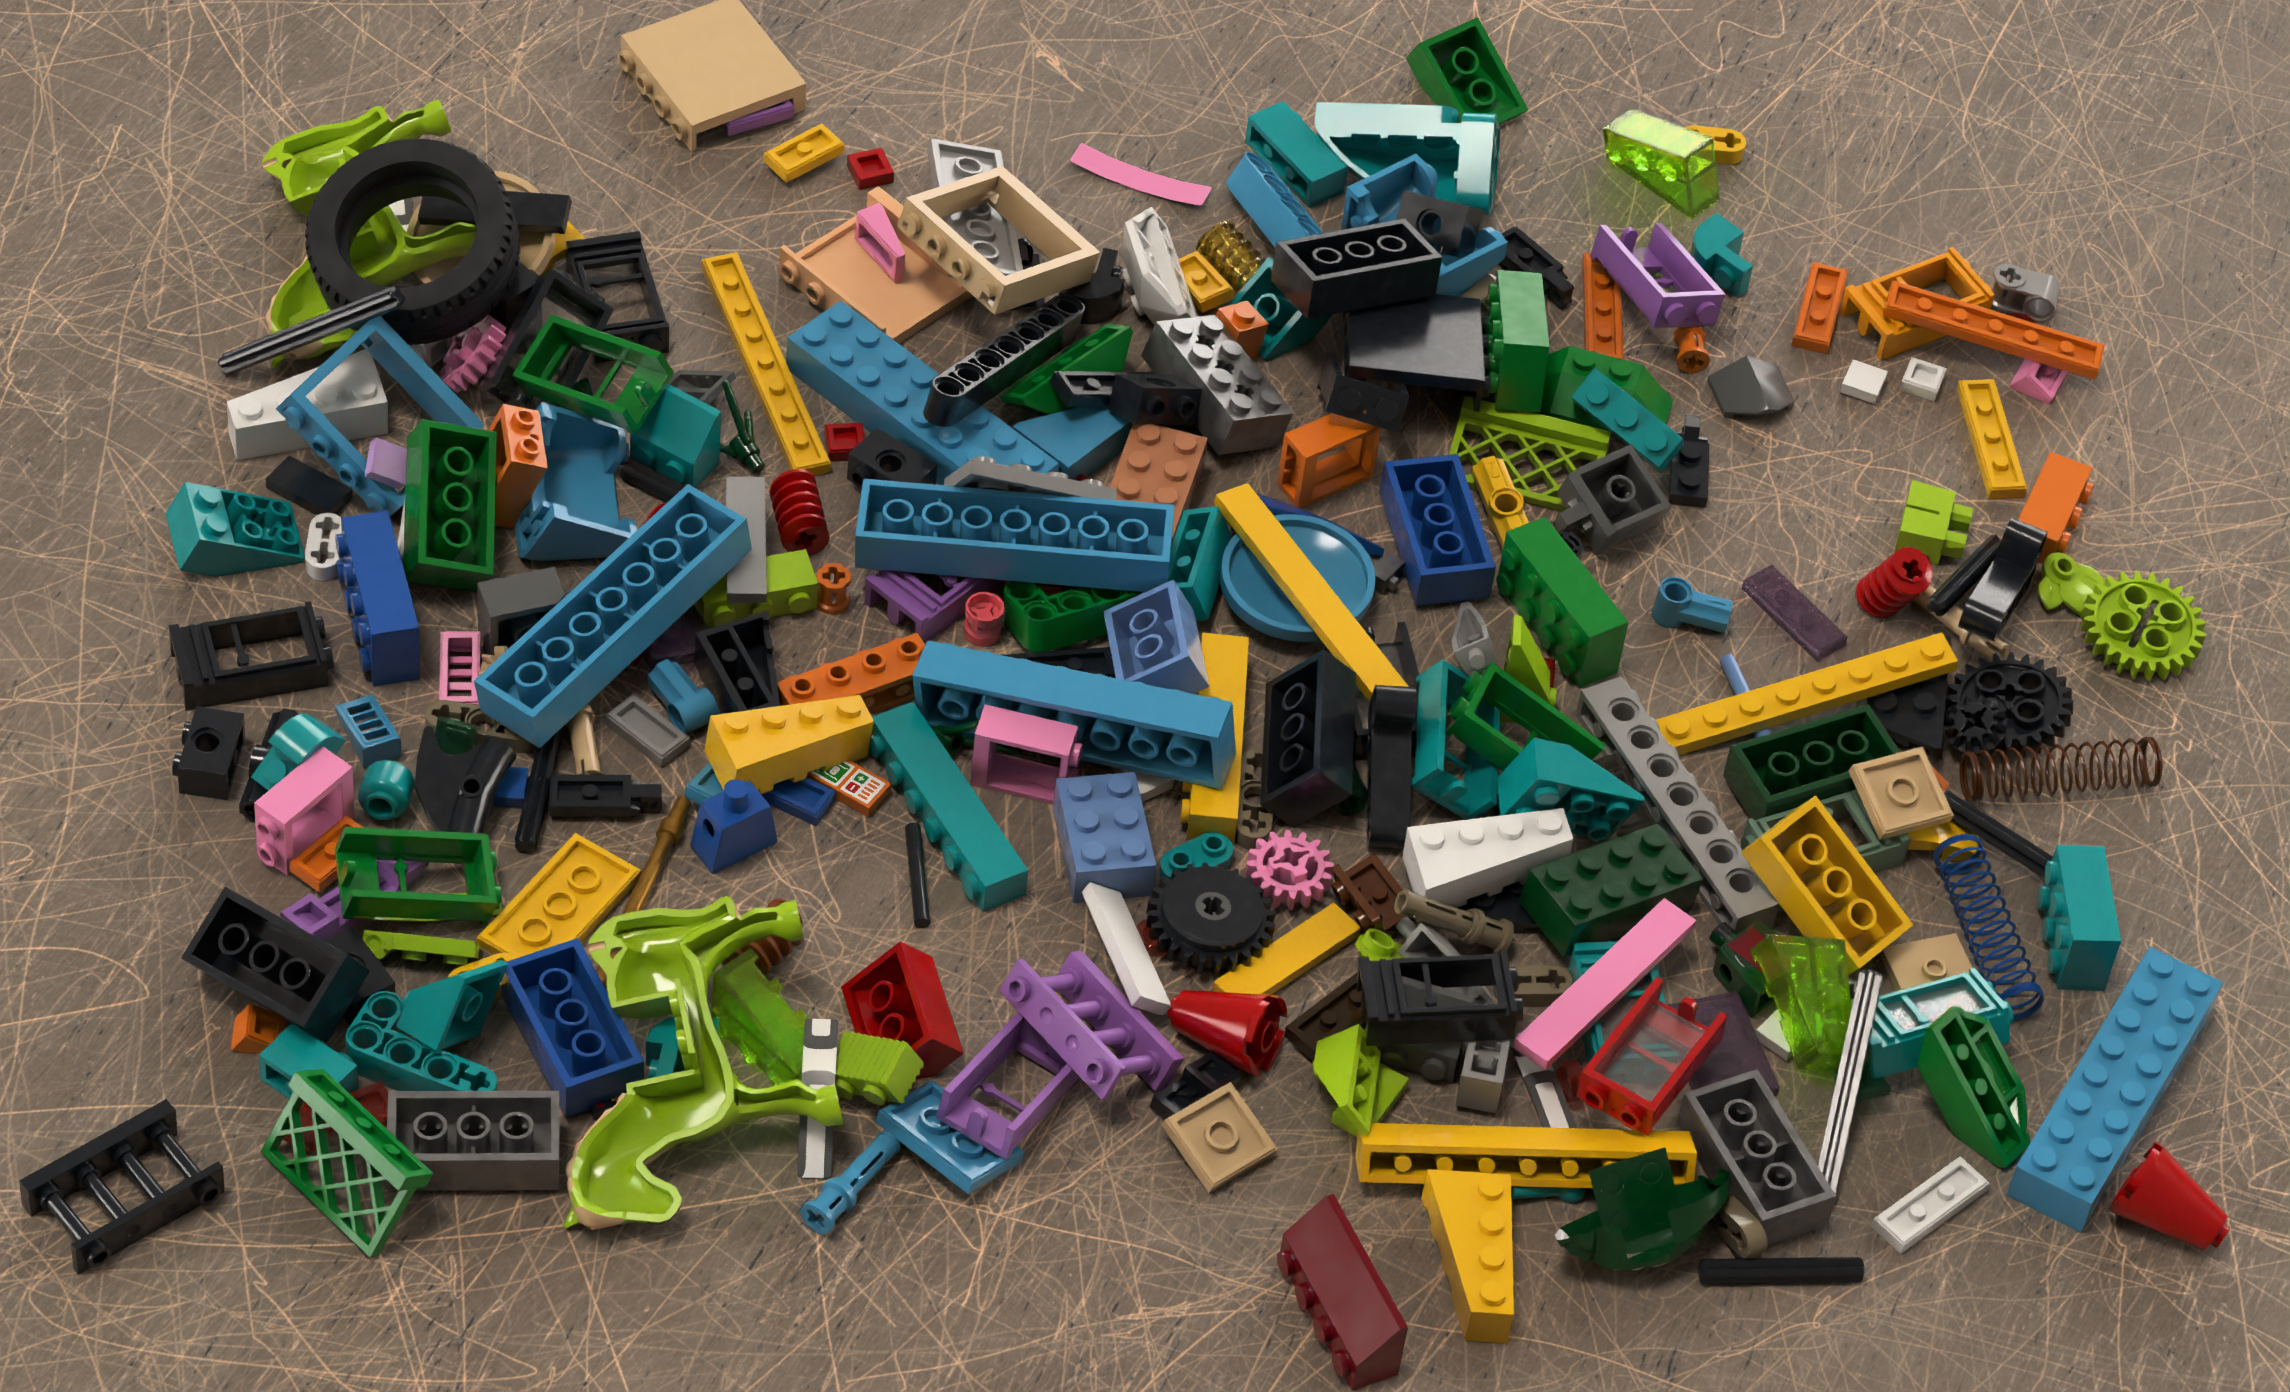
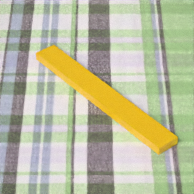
(765, 364)
(1306, 589)

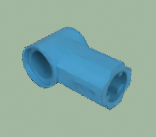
(1679, 604)
(685, 703)

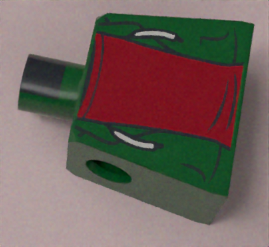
(1736, 967)

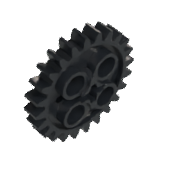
(2032, 698)

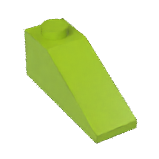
(1527, 664)
(1349, 1073)

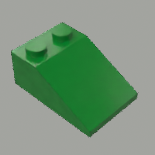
(1466, 73)

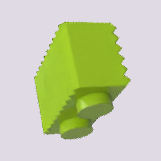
(875, 1068)

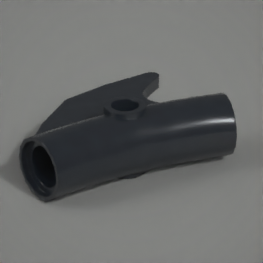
(462, 787)

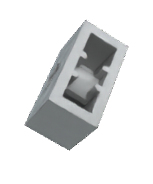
(1482, 1074)

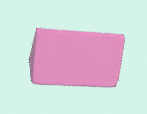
(2038, 380)

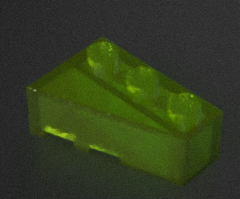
(1811, 993)

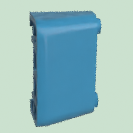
(1378, 201)
(576, 501)

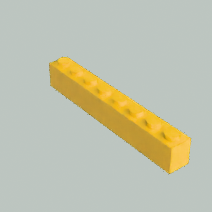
(1527, 1153)

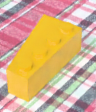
(787, 740)
(1474, 1235)

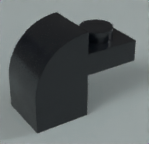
(1104, 291)

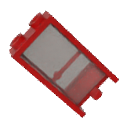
(1648, 1059)

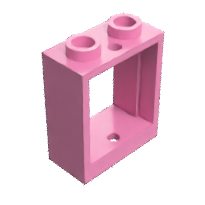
(1025, 732)
(303, 808)

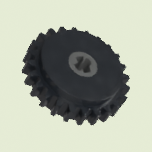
(1210, 918)

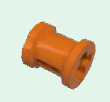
(1691, 349)
(841, 581)

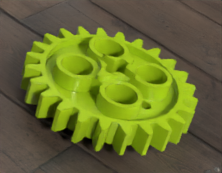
(2169, 638)

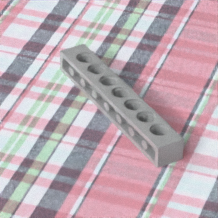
(1677, 804)

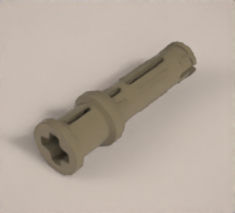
(1469, 925)

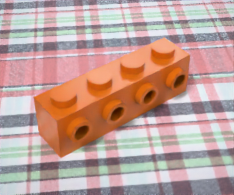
(876, 674)

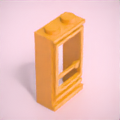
(1900, 335)

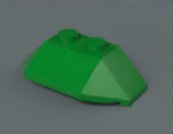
(1096, 353)
(1572, 365)
(1975, 1085)

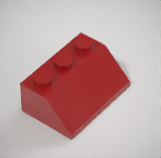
(905, 1001)

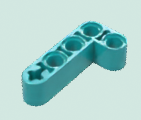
(405, 1062)

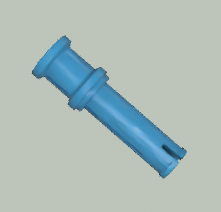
(840, 1192)

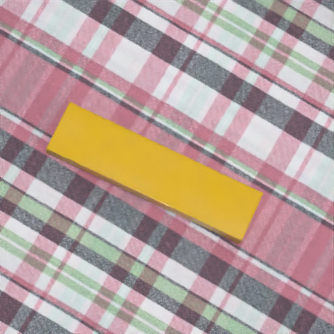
(1991, 439)
(1292, 954)

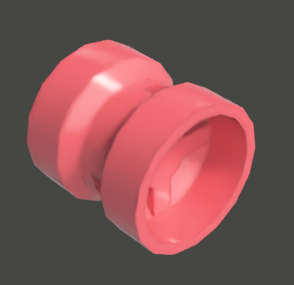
(983, 619)

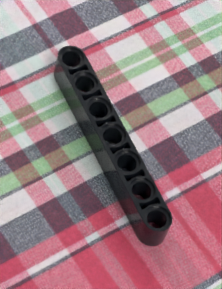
(1003, 360)

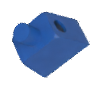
(732, 826)

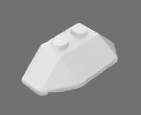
(1154, 270)

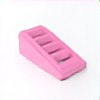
(880, 241)
(459, 642)

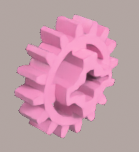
(472, 353)
(1290, 869)

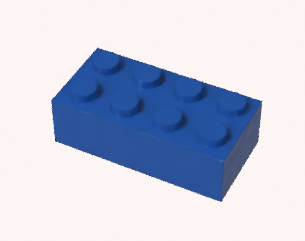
(1437, 529)
(378, 598)
(571, 1026)

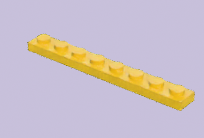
(1808, 694)

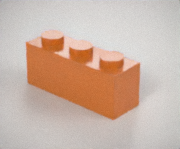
(2056, 501)

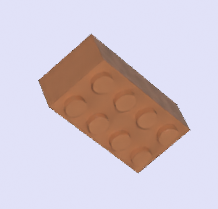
(1160, 467)

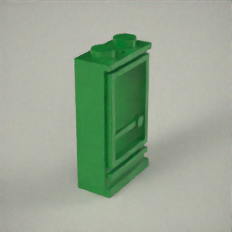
(553, 345)
(1521, 706)
(359, 881)

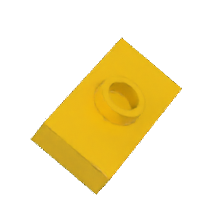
(804, 152)
(1204, 282)

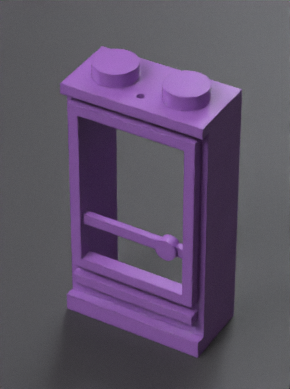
(1697, 295)
(922, 604)
(984, 1124)

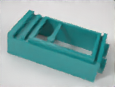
(1439, 691)

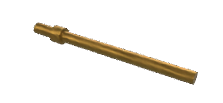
(667, 835)

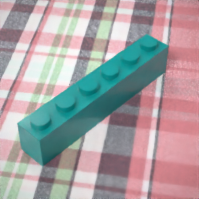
(948, 807)

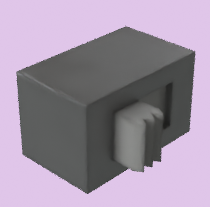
(1388, 572)

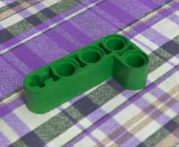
(1059, 619)

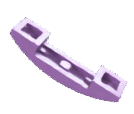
(324, 915)

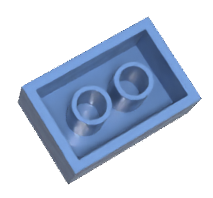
(1157, 640)
(1104, 834)

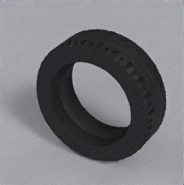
(401, 172)

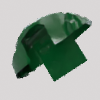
(1643, 1214)

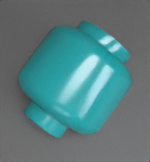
(386, 790)

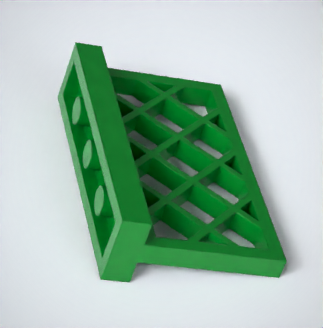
(355, 1129)

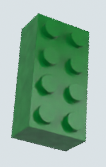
(1517, 340)
(449, 505)
(1561, 602)

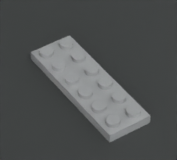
(982, 224)

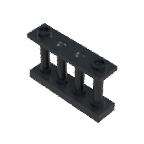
(103, 1155)

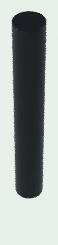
(917, 875)

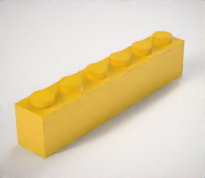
(1226, 671)

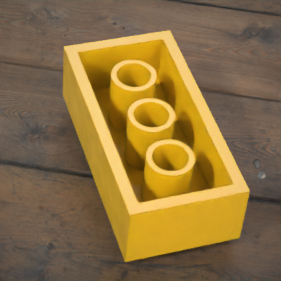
(1826, 883)

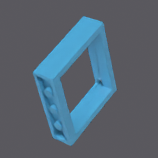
(409, 372)

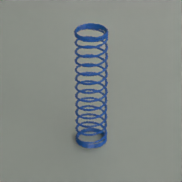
(1944, 867)

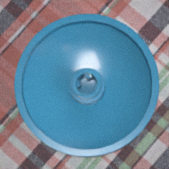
(1265, 606)

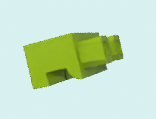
(1926, 522)

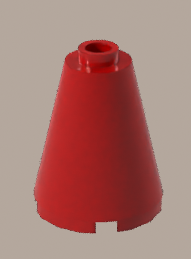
(1232, 1025)
(2170, 1201)

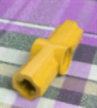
(1498, 496)

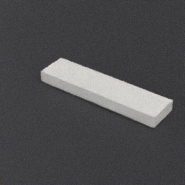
(1126, 949)

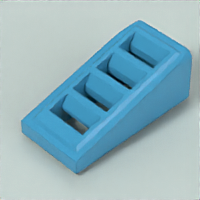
(383, 748)

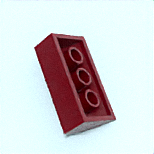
(1343, 1295)

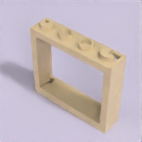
(1070, 253)

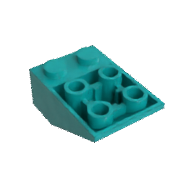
(231, 531)
(1559, 776)

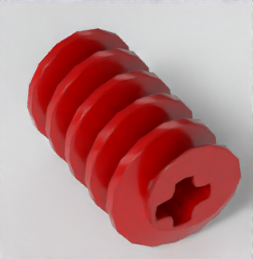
(799, 512)
(1894, 583)

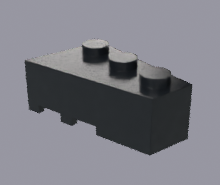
(738, 664)

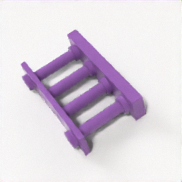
(1110, 1013)

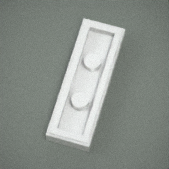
(1930, 1205)

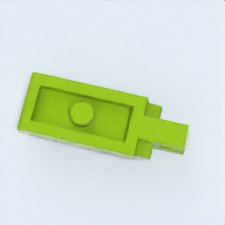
(417, 946)

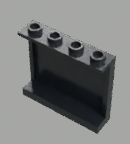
(1420, 343)

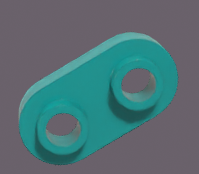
(1207, 848)

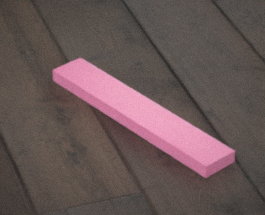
(1604, 984)

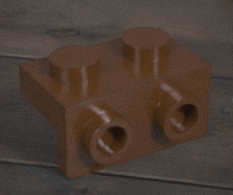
(1371, 894)

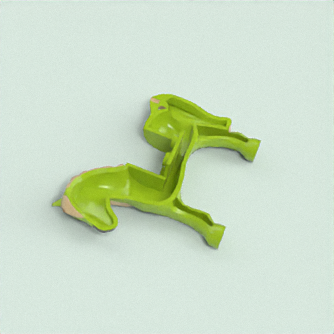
(382, 246)
(660, 972)

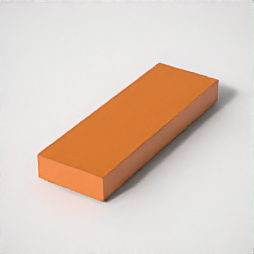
(1819, 308)

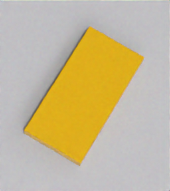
(561, 900)

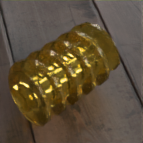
(1230, 254)

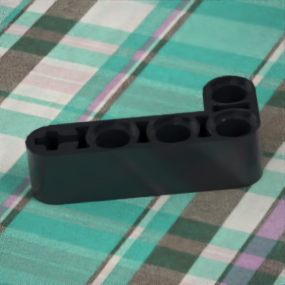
(2004, 581)
(1389, 765)

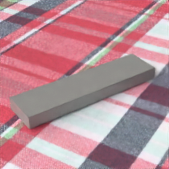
(748, 577)

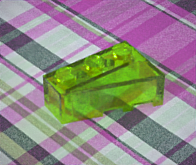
(1665, 159)
(758, 1019)

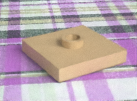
(1901, 793)
(1924, 961)
(1219, 1137)

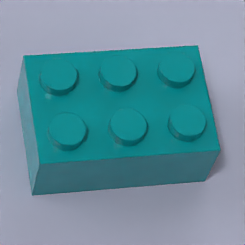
(2079, 917)

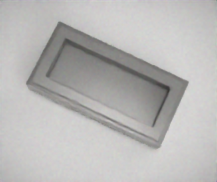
(647, 730)

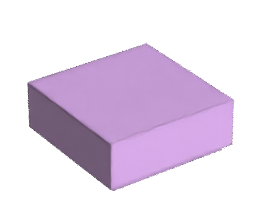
(386, 463)

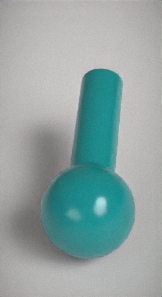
(1567, 1195)

